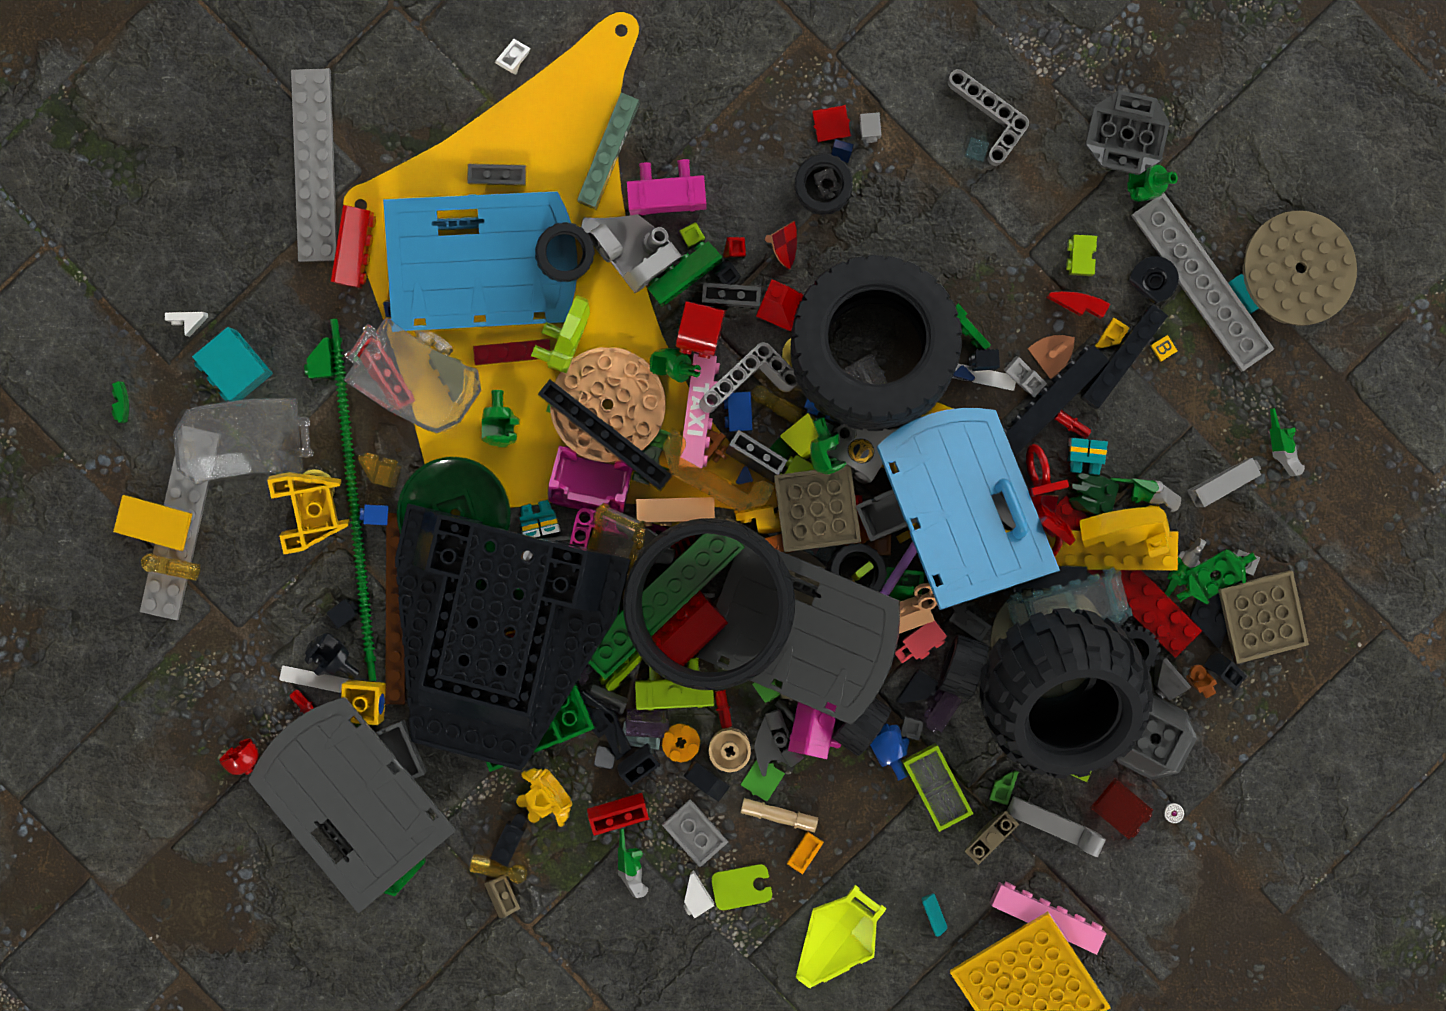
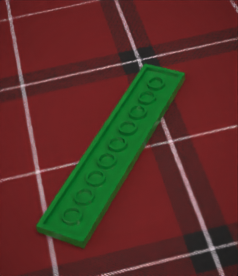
(667, 595)

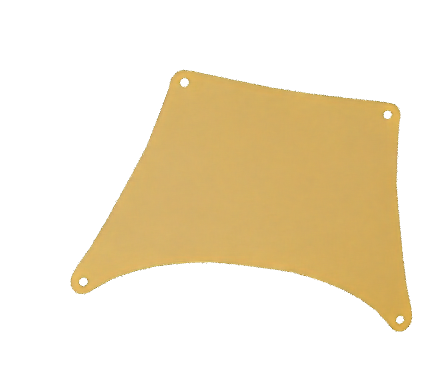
(555, 131)

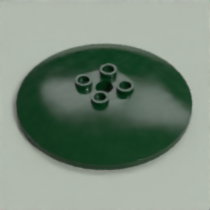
(459, 485)

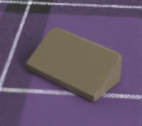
(502, 896)

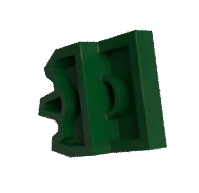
(1093, 494)

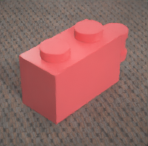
(921, 641)

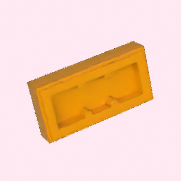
(805, 852)

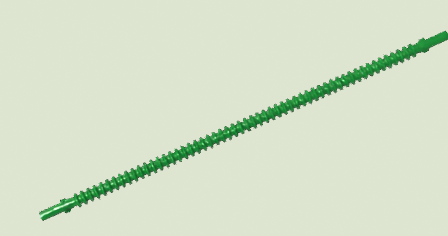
(336, 343)

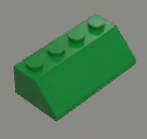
(684, 274)

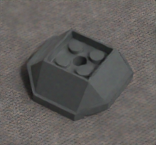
(1140, 117)
(1173, 744)

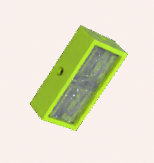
(937, 787)

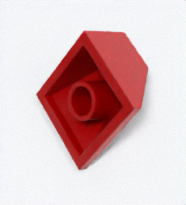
(779, 305)

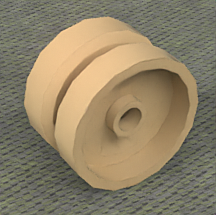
(732, 760)

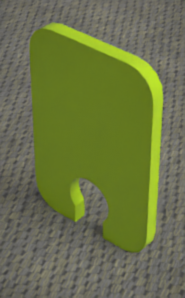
(736, 889)

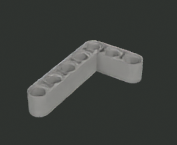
(992, 111)
(757, 362)
(1083, 837)

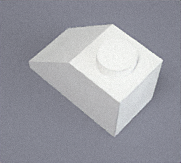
(697, 898)

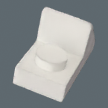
(513, 56)
(191, 320)

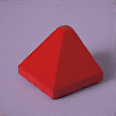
(734, 247)

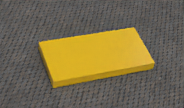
(152, 522)

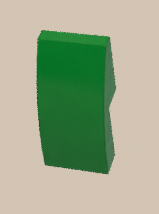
(120, 409)

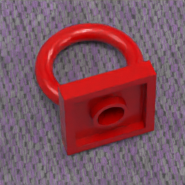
(1041, 485)
(1055, 528)

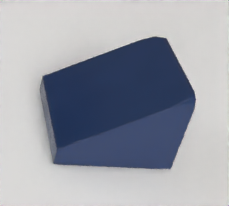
(964, 374)

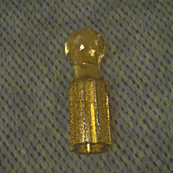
(780, 406)
(171, 567)
(489, 867)

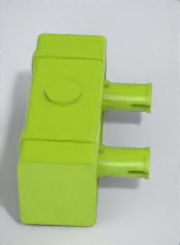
(664, 694)

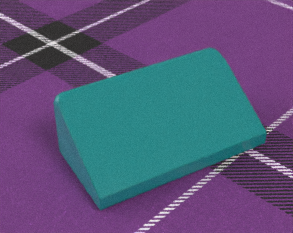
(1239, 287)
(934, 914)

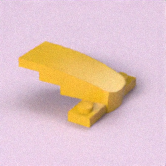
(1129, 526)

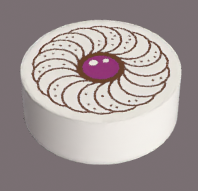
(1173, 813)

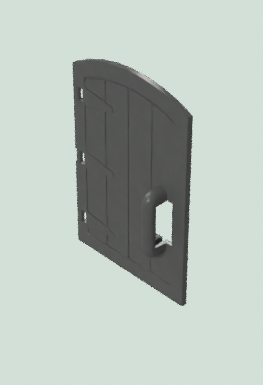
(835, 647)
(340, 780)

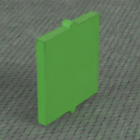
(762, 785)

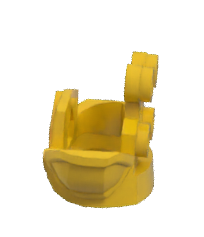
(544, 797)

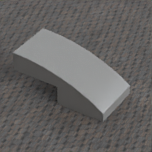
(1024, 376)

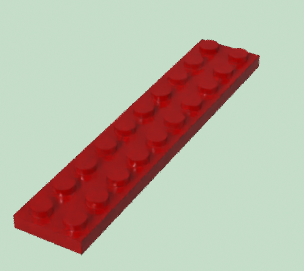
(1147, 601)

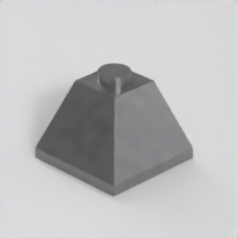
(1168, 680)

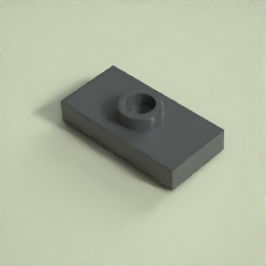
(609, 699)

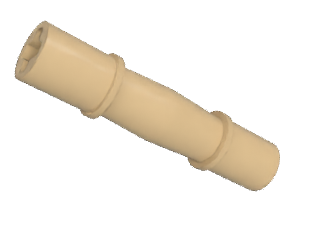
(779, 815)

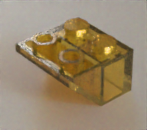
(380, 472)

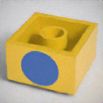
(367, 699)

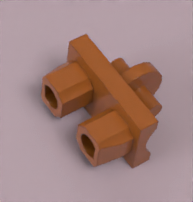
(716, 440)
(1201, 680)

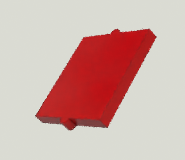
(831, 123)

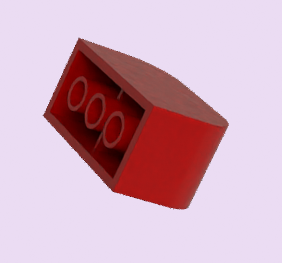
(700, 329)

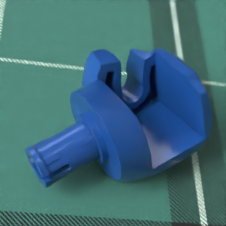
(890, 748)

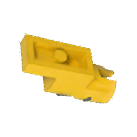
(766, 519)

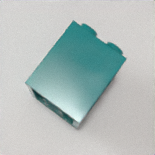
(231, 365)

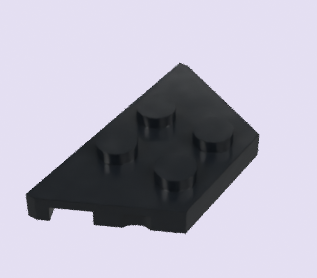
(1210, 618)

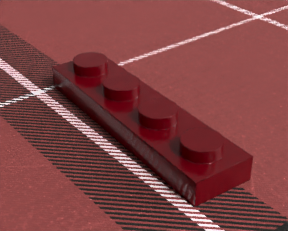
(507, 352)

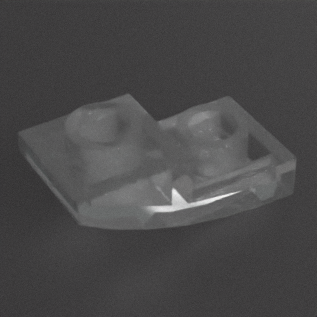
(430, 338)

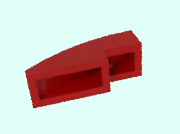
(1080, 302)

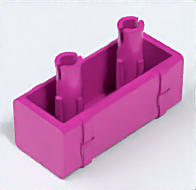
(666, 194)
(813, 732)

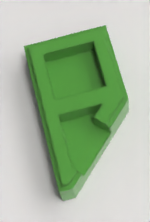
(1003, 788)

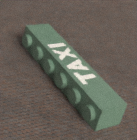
(608, 151)

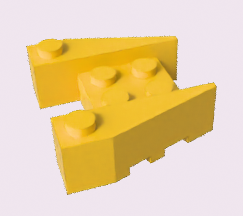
(312, 508)

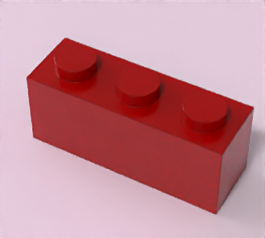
(617, 814)

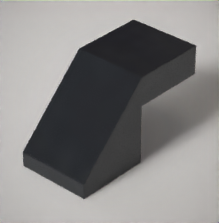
(706, 781)

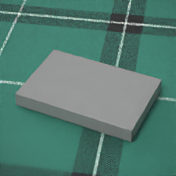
(695, 833)

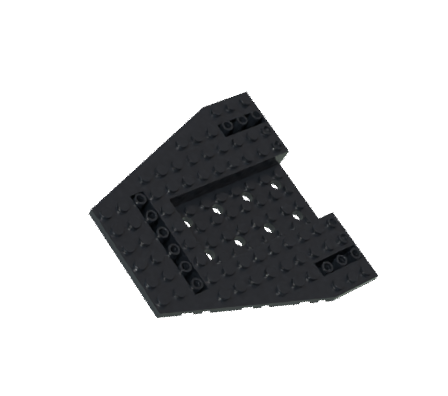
(558, 626)

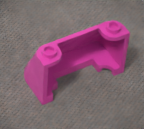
(588, 483)

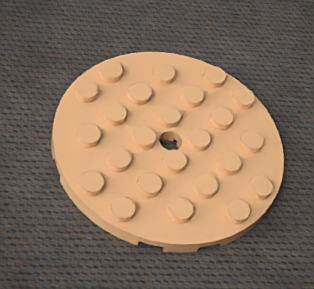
(617, 377)

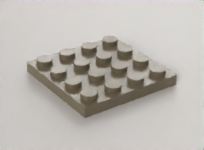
(817, 509)
(1263, 616)

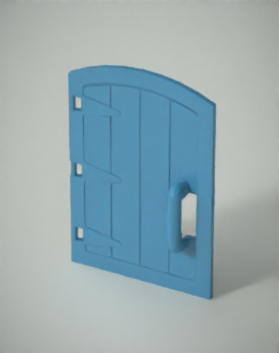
(479, 273)
(946, 480)

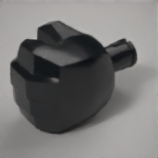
(330, 656)

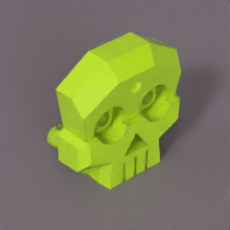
(567, 336)

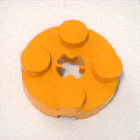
(690, 747)

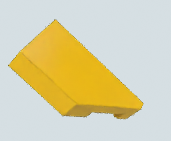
(1113, 334)

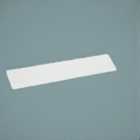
(991, 378)
(310, 679)

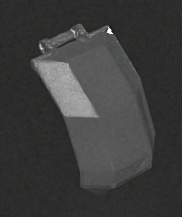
(412, 378)
(241, 439)

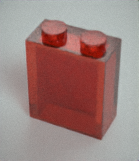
(1122, 809)

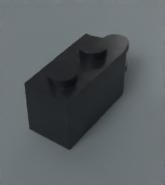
(509, 840)

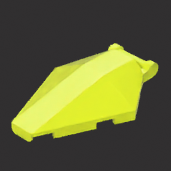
(838, 937)

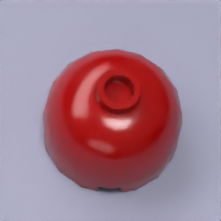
(241, 758)

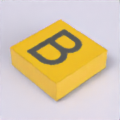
(1163, 348)

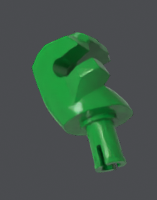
(1150, 183)
(673, 363)
(498, 422)
(821, 445)

